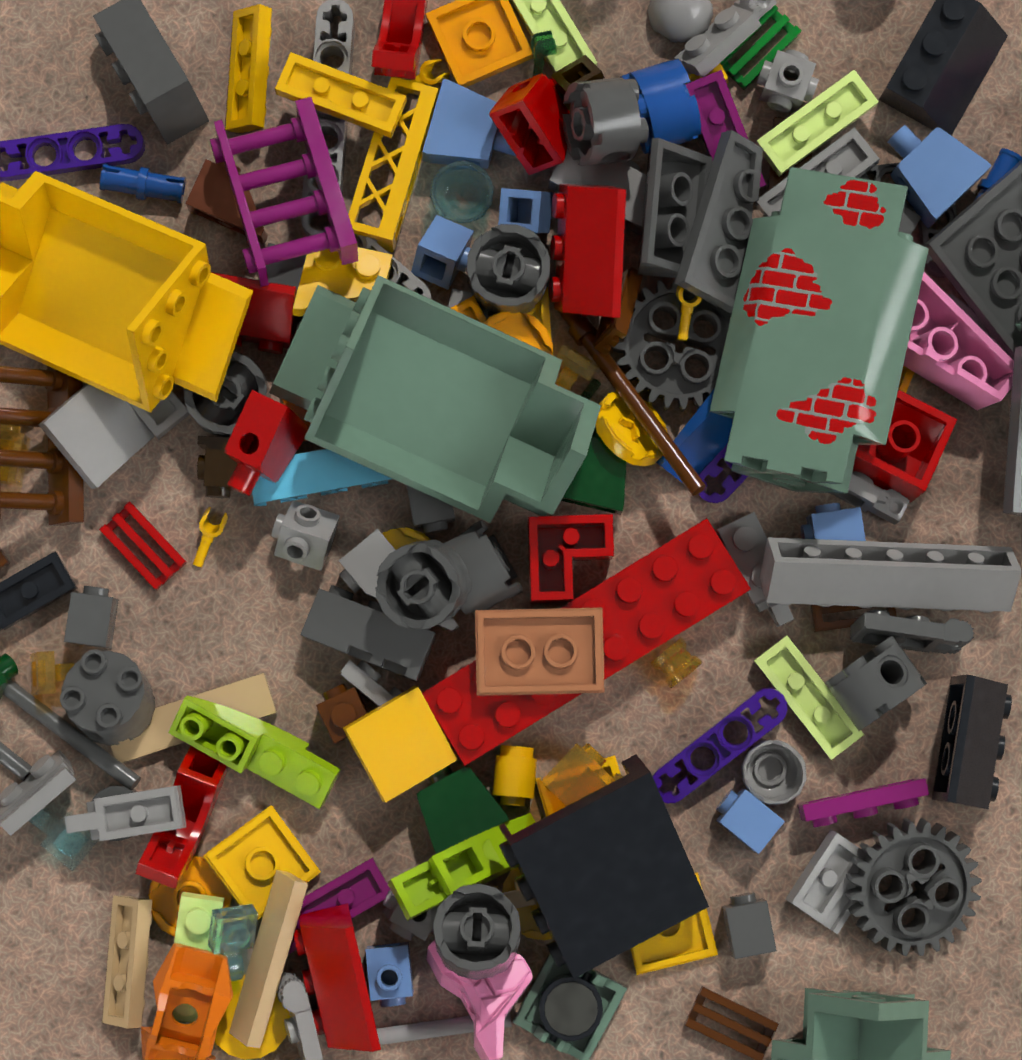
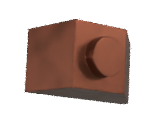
(215, 201)

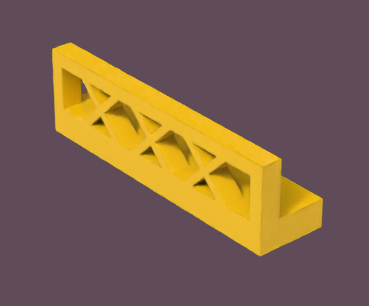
(404, 174)

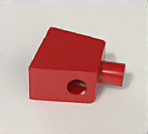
(532, 123)
(263, 442)

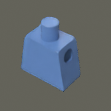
(462, 128)
(935, 171)

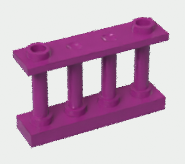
(314, 163)

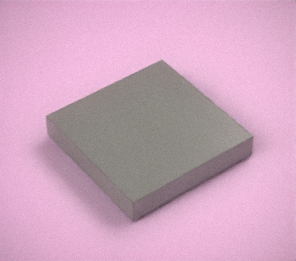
(96, 433)

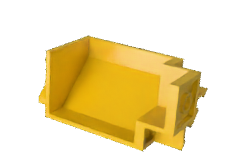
(112, 295)

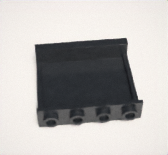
(605, 871)

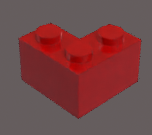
(558, 542)

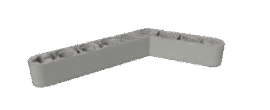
(324, 47)

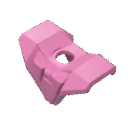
(485, 999)

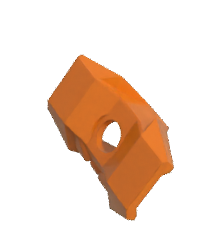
(194, 979)

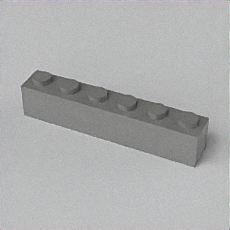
(889, 574)

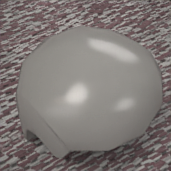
(680, 18)
(774, 772)

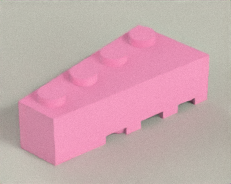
(955, 351)

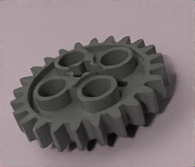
(672, 381)
(894, 857)

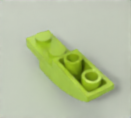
(255, 745)
(463, 864)

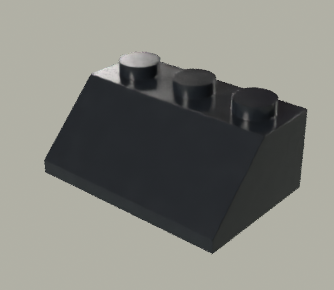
(945, 64)
(971, 741)

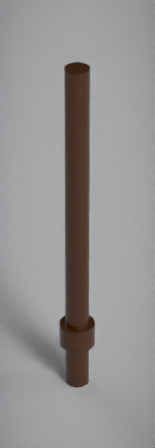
(584, 334)

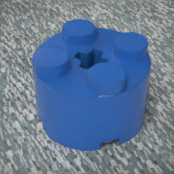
(667, 103)

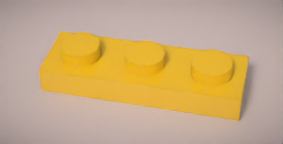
(248, 69)
(341, 94)

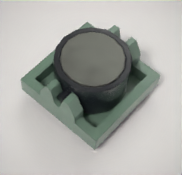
(568, 1009)

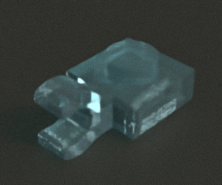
(67, 848)
(231, 932)

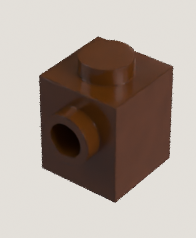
(340, 709)

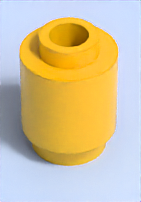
(514, 775)

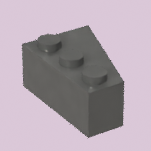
(150, 67)
(367, 633)

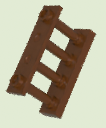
(65, 486)

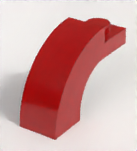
(400, 38)
(173, 850)

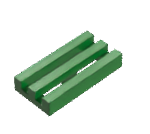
(781, 22)

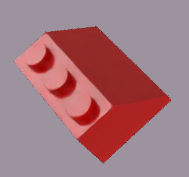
(588, 249)
(268, 316)
(911, 450)
(336, 979)

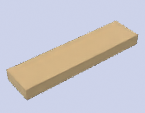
(247, 696)
(268, 959)

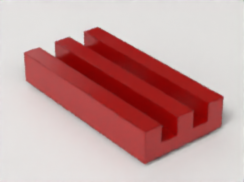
(119, 520)

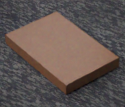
(539, 651)

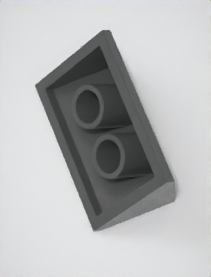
(670, 205)

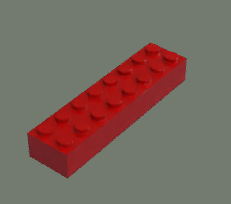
(640, 612)

